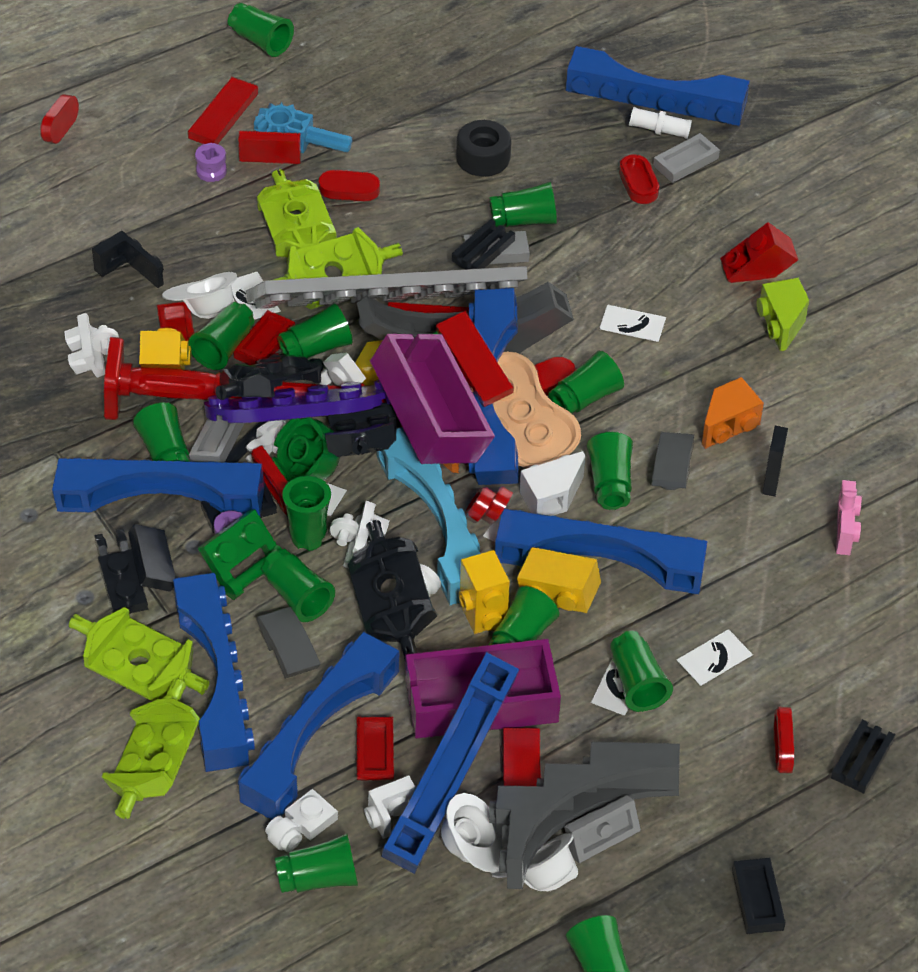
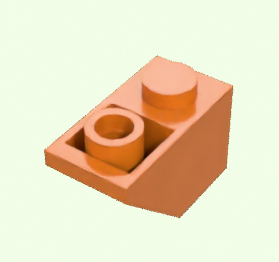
(731, 411)

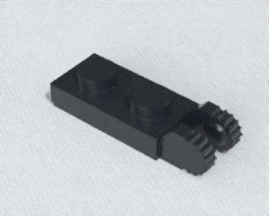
(120, 575)

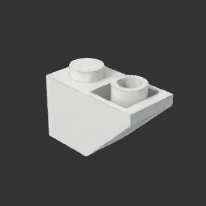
(552, 485)

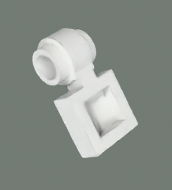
(307, 816)

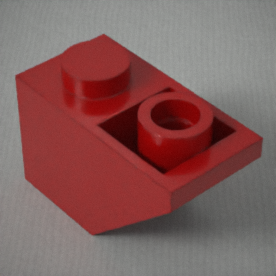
(760, 256)

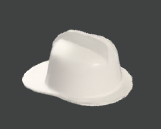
(206, 296)
(469, 833)
(550, 866)

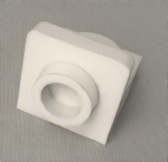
(387, 802)

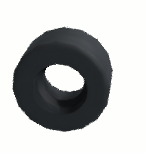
(483, 148)

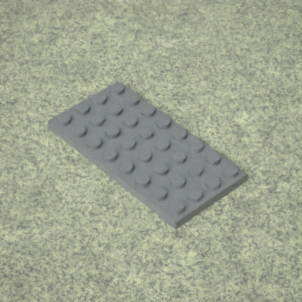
(386, 286)

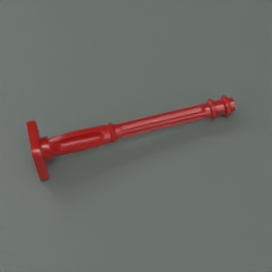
(123, 379)

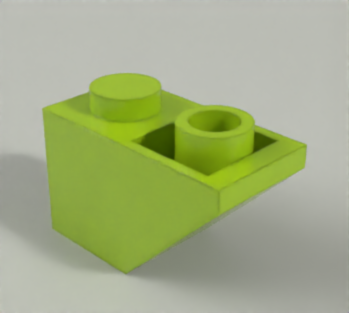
(784, 309)

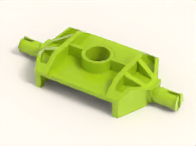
(294, 229)
(351, 254)
(119, 639)
(160, 727)

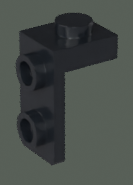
(123, 249)

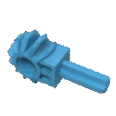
(288, 120)

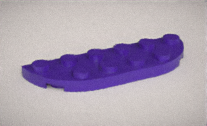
(292, 405)

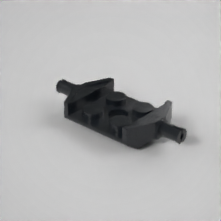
(261, 378)
(362, 431)
(405, 609)

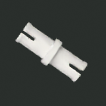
(660, 122)

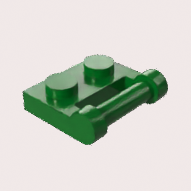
(235, 545)

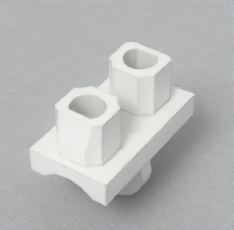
(93, 344)
(356, 532)

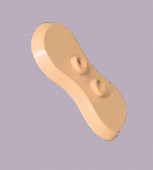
(538, 425)

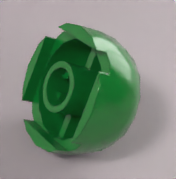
(304, 450)

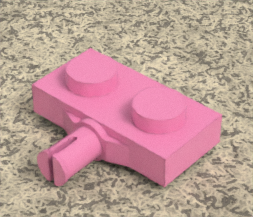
(848, 507)

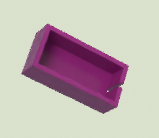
(432, 399)
(441, 678)

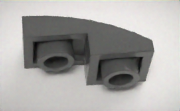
(673, 460)
(289, 641)

